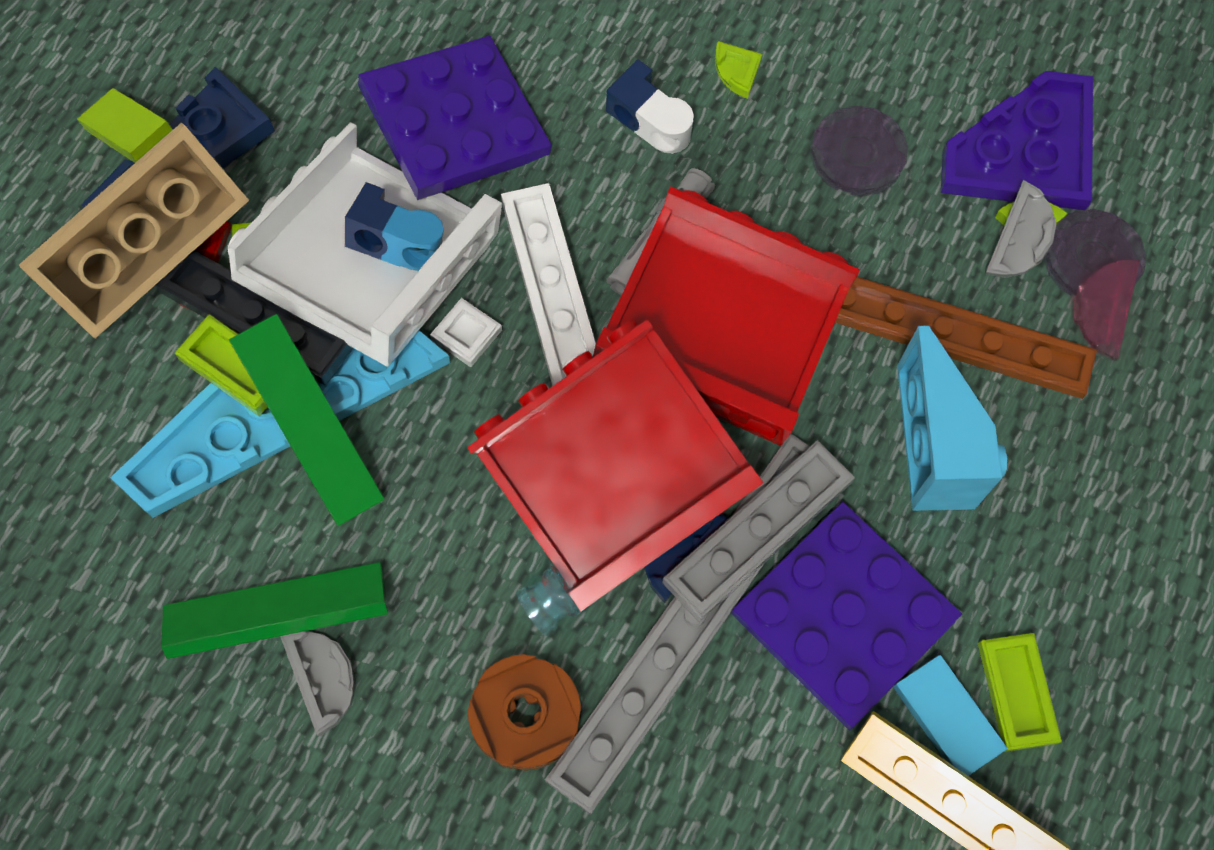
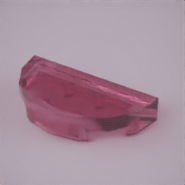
(1104, 305)

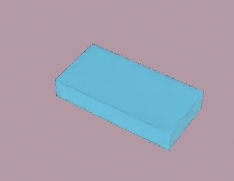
(949, 716)

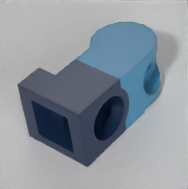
(390, 230)

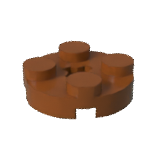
(494, 700)

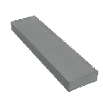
(757, 531)

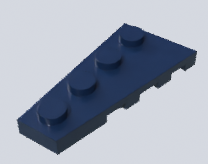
(219, 119)

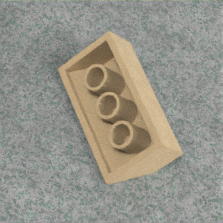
(135, 231)

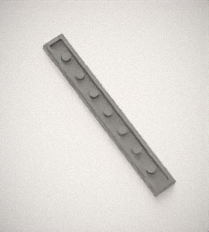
(647, 682)

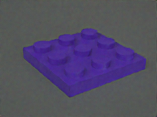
(453, 116)
(846, 615)

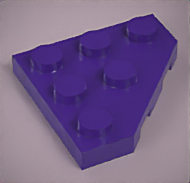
(1030, 137)

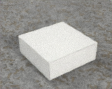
(466, 332)

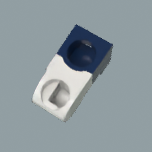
(648, 111)

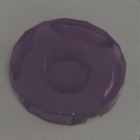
(859, 150)
(1088, 242)

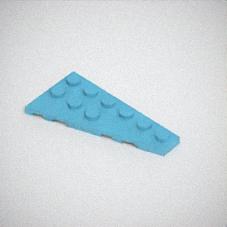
(222, 437)

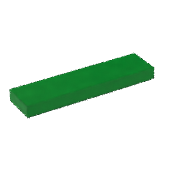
(306, 419)
(273, 610)

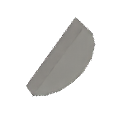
(1025, 235)
(323, 677)

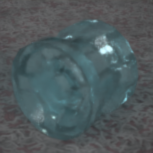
(548, 601)

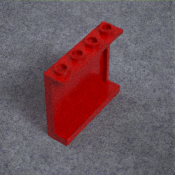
(735, 309)
(614, 462)

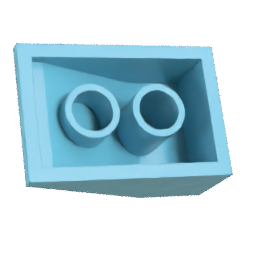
(946, 431)

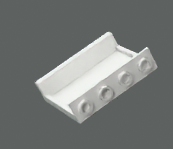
(301, 260)

